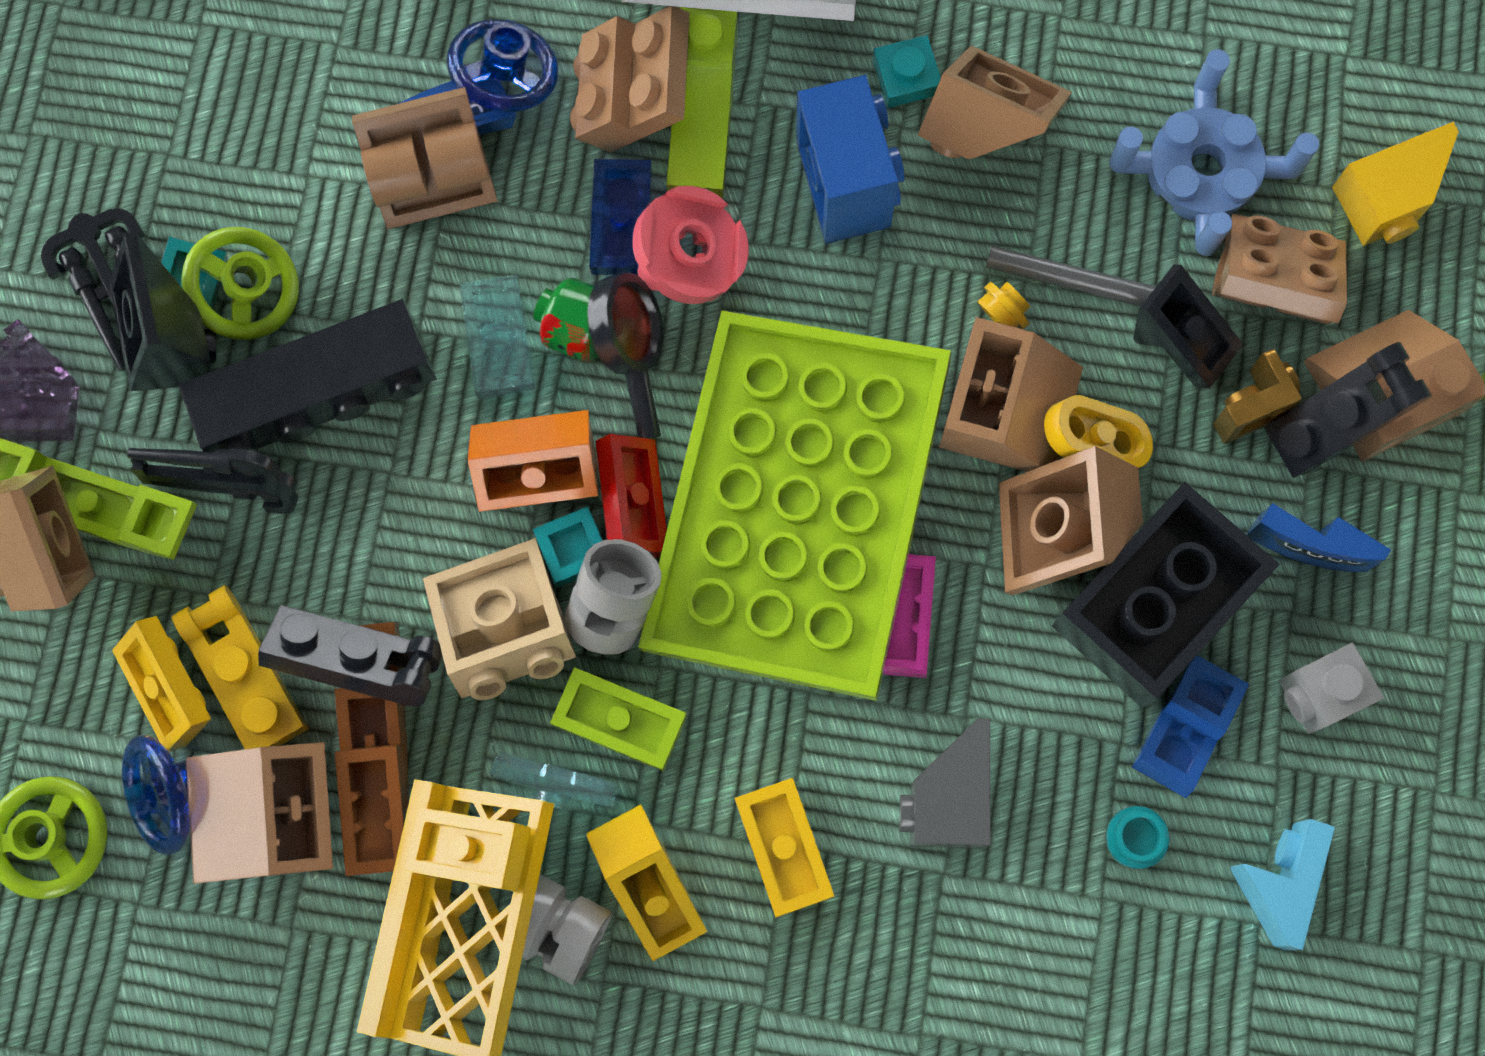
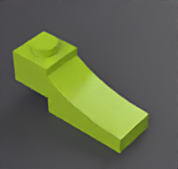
(702, 138)

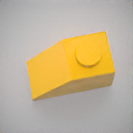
(1395, 186)
(645, 882)

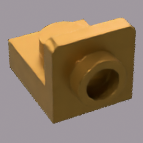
(1260, 404)

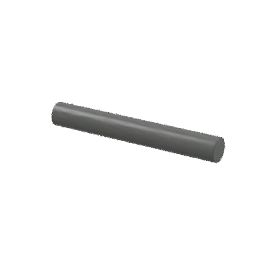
(1068, 276)

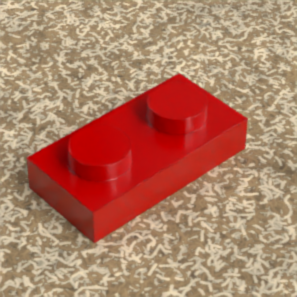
(632, 491)

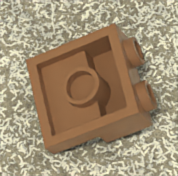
(631, 78)

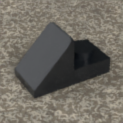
(1187, 328)

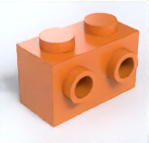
(533, 460)

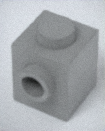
(1330, 689)

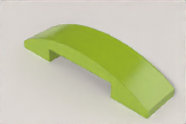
(108, 507)

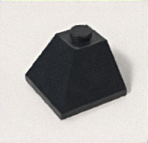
(156, 321)

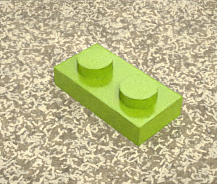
(618, 719)

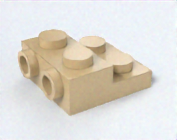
(498, 621)

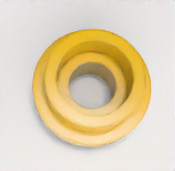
(1004, 305)

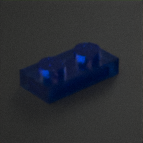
(619, 197)

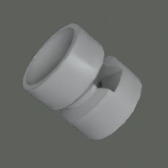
(612, 596)
(564, 930)

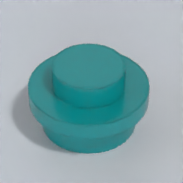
(1137, 837)

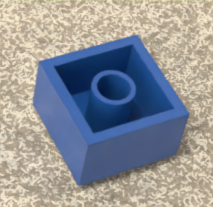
(847, 158)

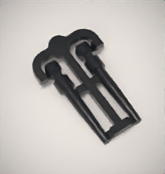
(86, 231)
(219, 474)

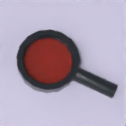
(629, 340)

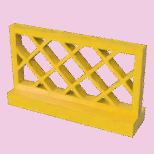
(418, 914)

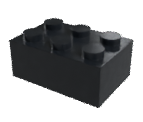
(1165, 595)

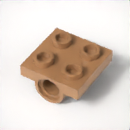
(424, 158)
(1283, 269)

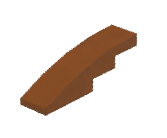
(371, 775)

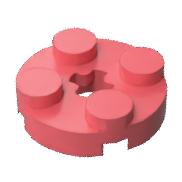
(665, 263)

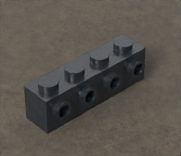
(310, 382)

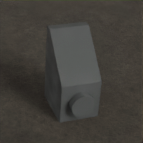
(952, 795)

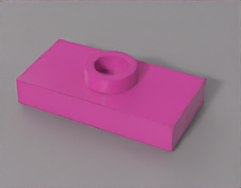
(912, 623)

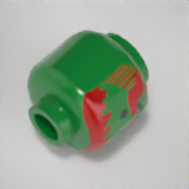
(565, 320)

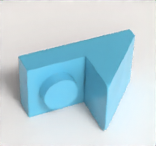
(1287, 900)

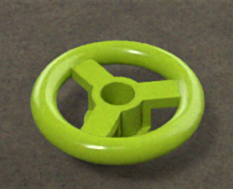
(255, 267)
(24, 828)

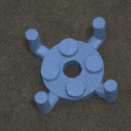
(1215, 132)

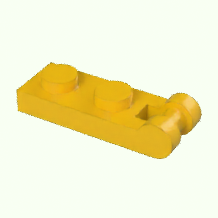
(248, 693)

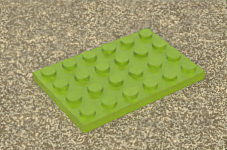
(797, 504)

